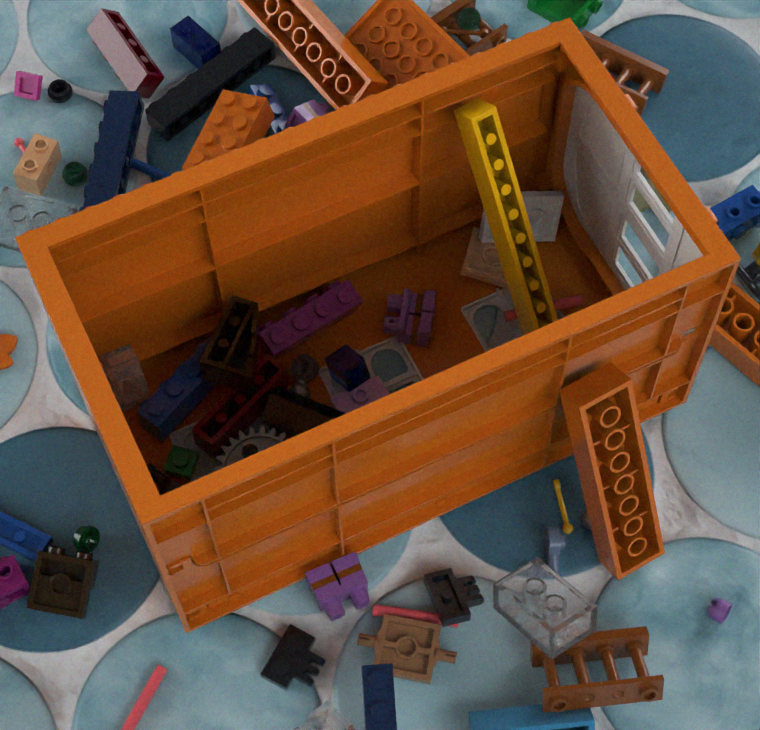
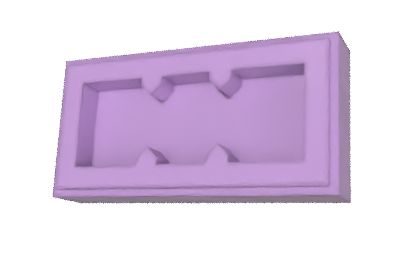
(362, 395)

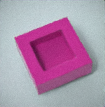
(28, 85)

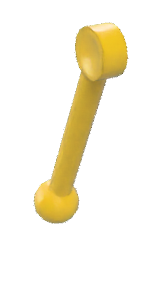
(567, 527)

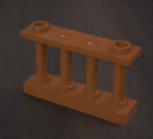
(448, 18)
(631, 67)
(606, 647)

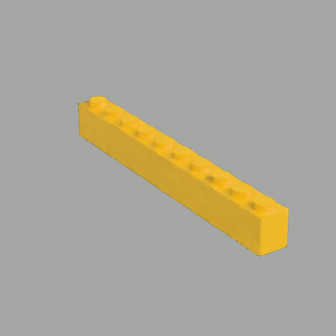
(506, 213)

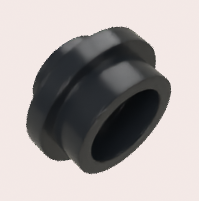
(60, 86)

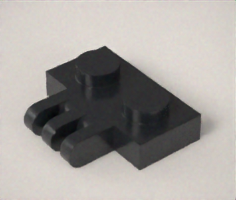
(452, 596)
(292, 659)

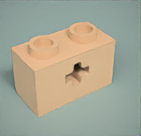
(37, 164)

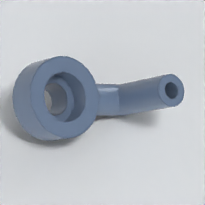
(554, 543)

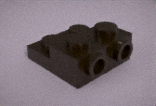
(62, 582)

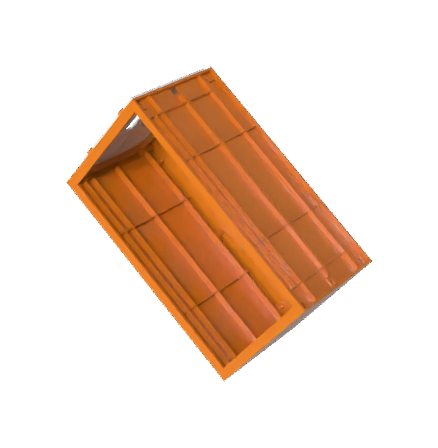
(391, 206)

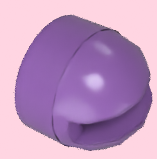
(719, 609)

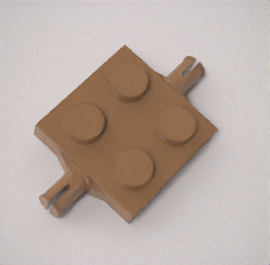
(409, 646)

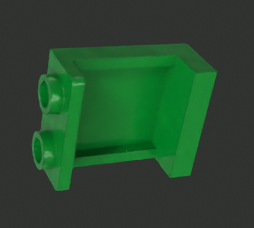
(558, 10)

